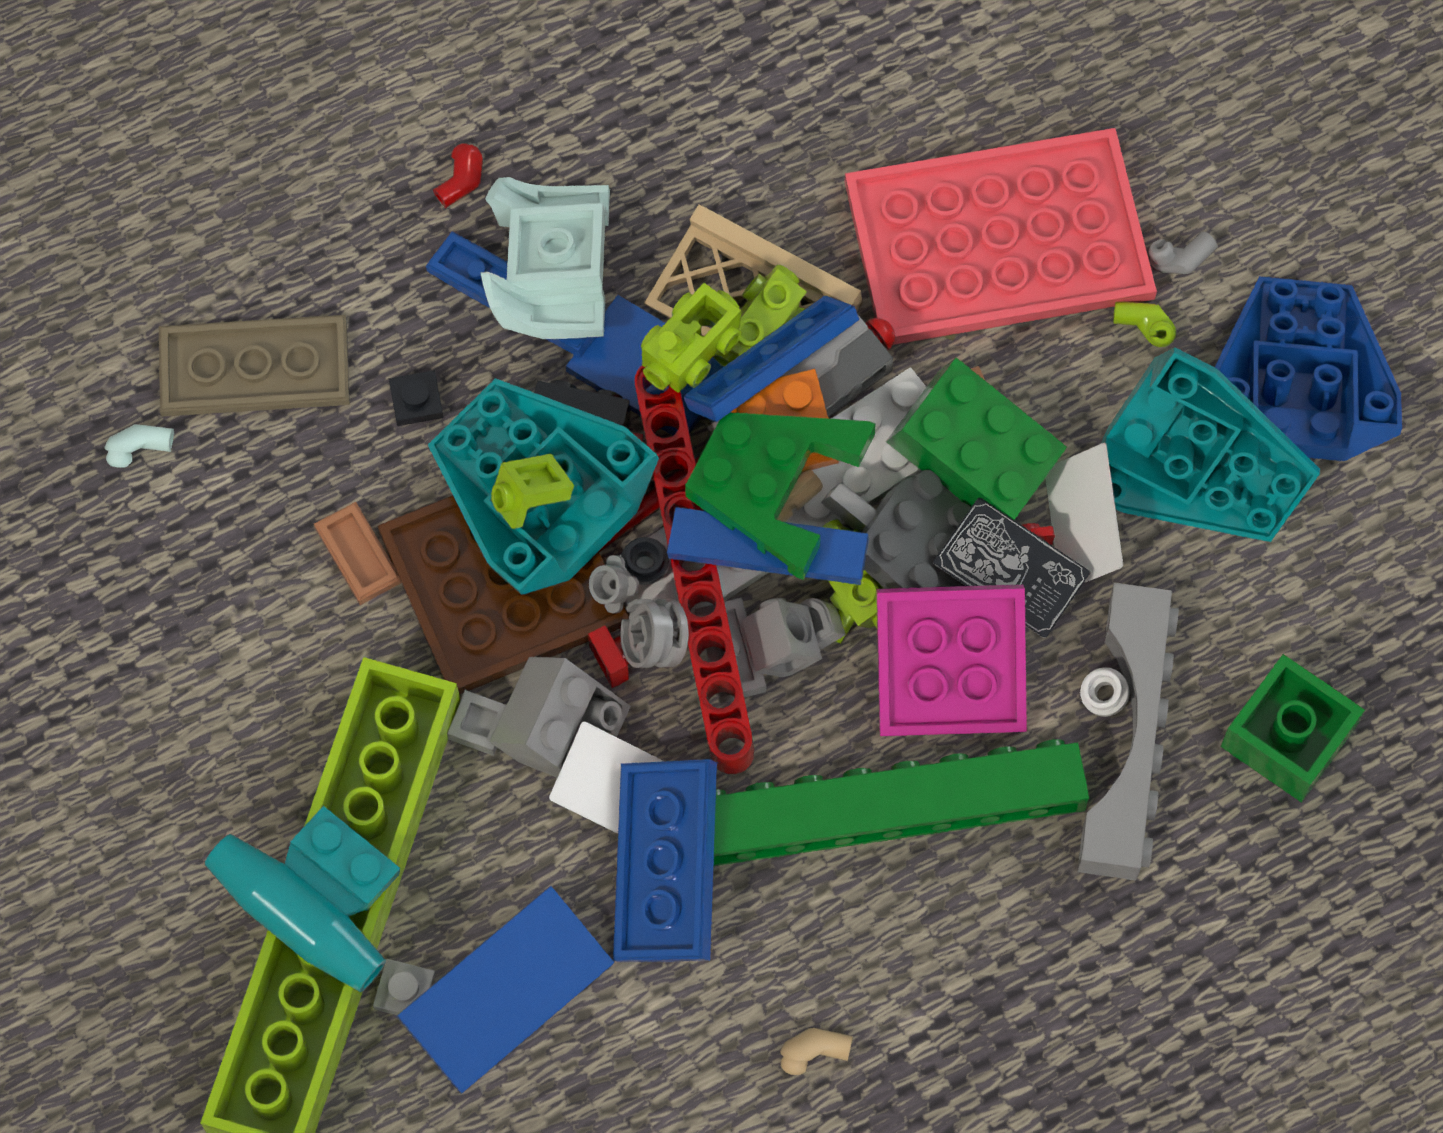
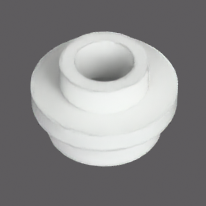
(1097, 679)

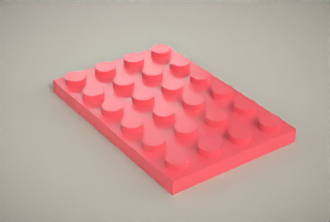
(1000, 236)

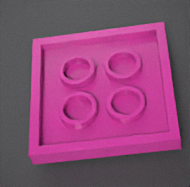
(951, 660)

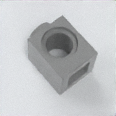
(781, 638)

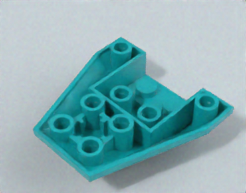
(1203, 453)
(556, 538)

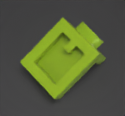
(527, 485)

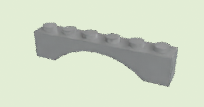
(1116, 825)

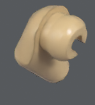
(809, 1045)

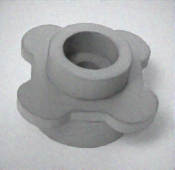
(603, 584)

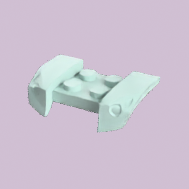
(552, 259)

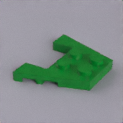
(753, 468)

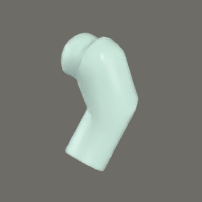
(136, 437)

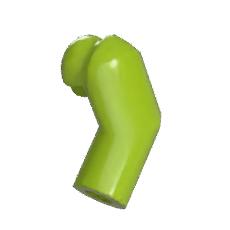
(1149, 320)

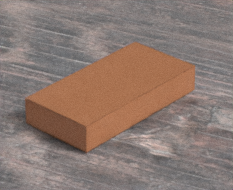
(357, 553)

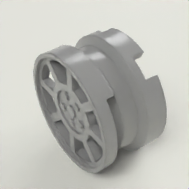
(652, 633)

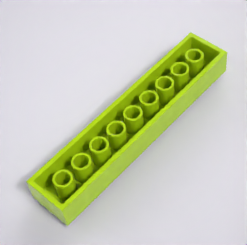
(293, 1012)

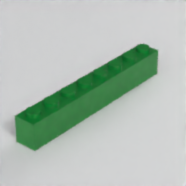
(899, 802)

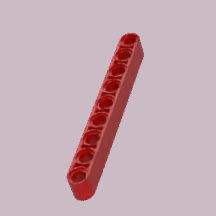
(697, 585)

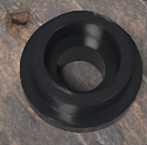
(646, 548)

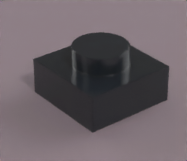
(416, 398)

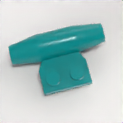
(311, 896)

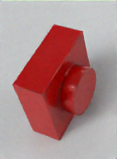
(609, 656)

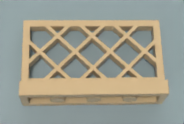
(743, 250)

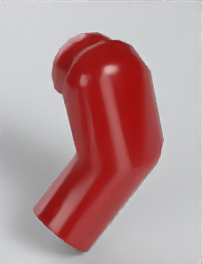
(466, 175)

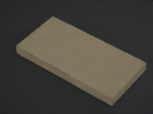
(253, 365)

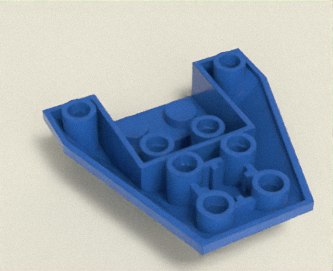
(1314, 367)

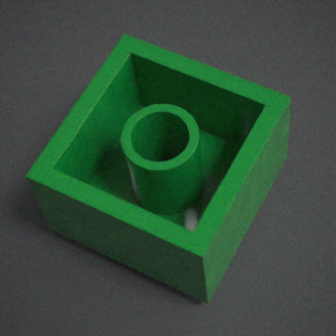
(1292, 728)

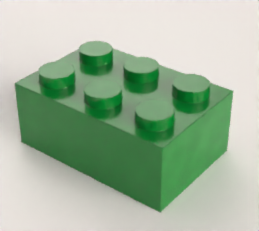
(976, 440)

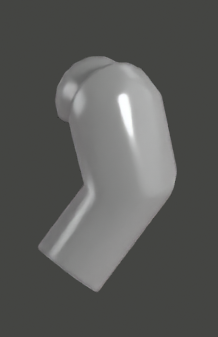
(1181, 260)

